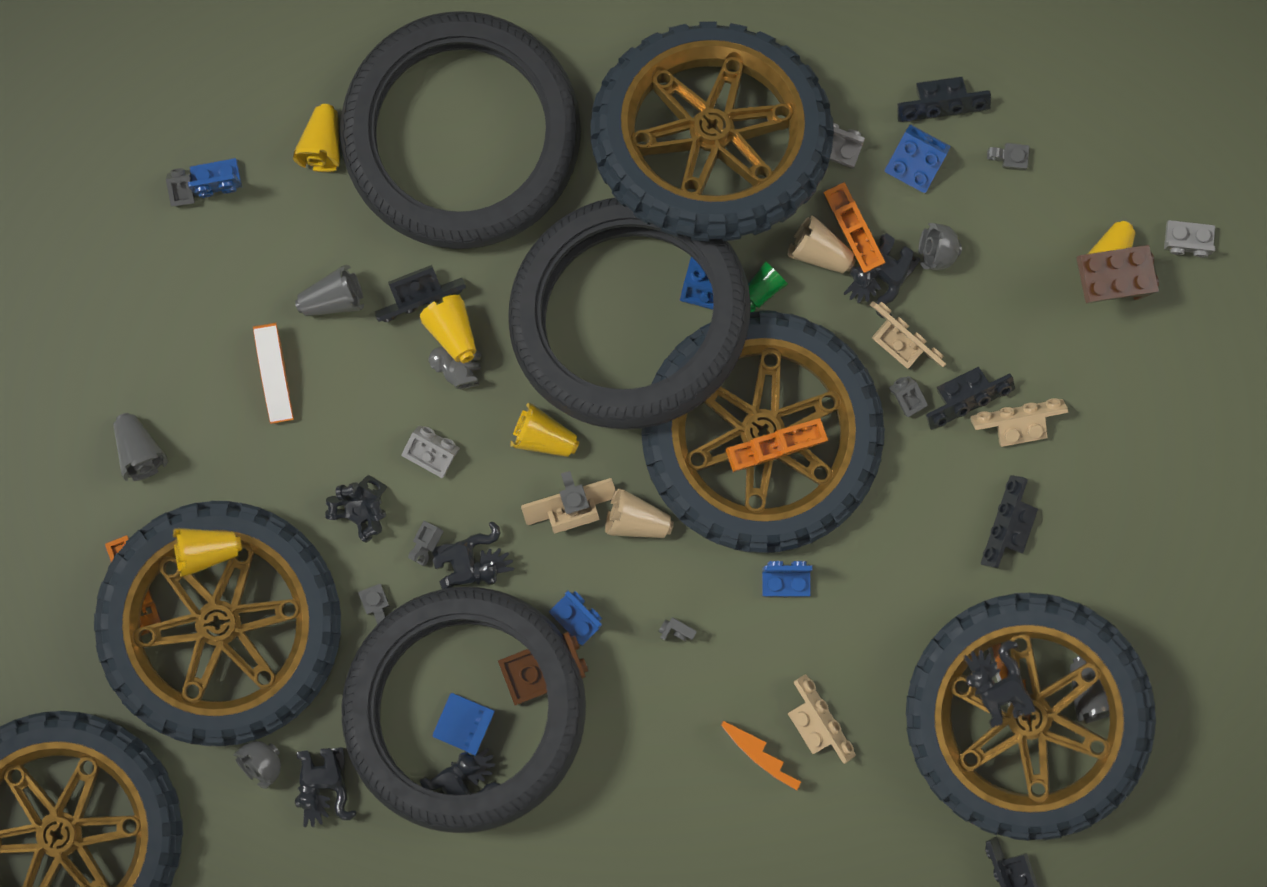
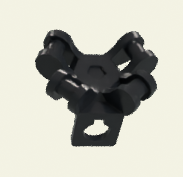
(360, 506)

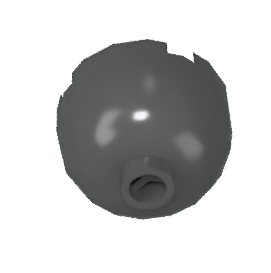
(939, 247)
(259, 762)

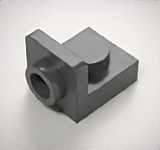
(178, 187)
(908, 395)
(681, 630)

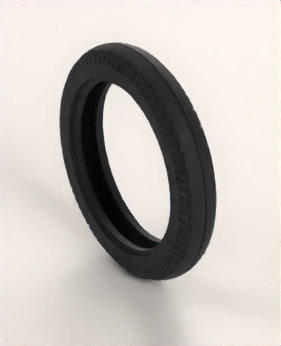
(460, 32)
(636, 406)
(369, 675)

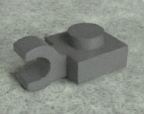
(1013, 156)
(574, 496)
(425, 540)
(374, 601)

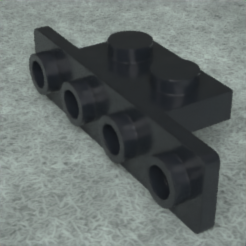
(943, 99)
(416, 290)
(966, 394)
(1011, 523)
(1010, 871)

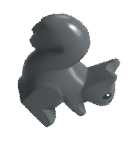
(455, 372)

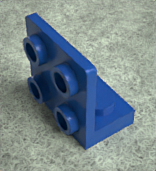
(917, 158)
(215, 177)
(697, 287)
(786, 580)
(576, 617)
(463, 723)

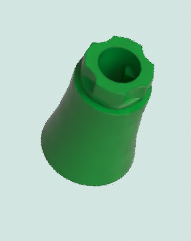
(764, 286)

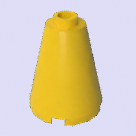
(320, 141)
(1119, 236)
(450, 327)
(543, 434)
(203, 549)

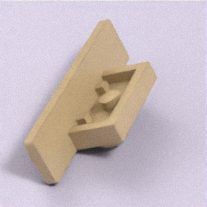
(900, 342)
(1020, 423)
(553, 508)
(816, 722)

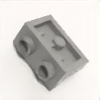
(846, 146)
(1189, 237)
(430, 451)

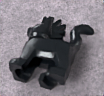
(892, 273)
(463, 561)
(1003, 692)
(322, 777)
(453, 777)

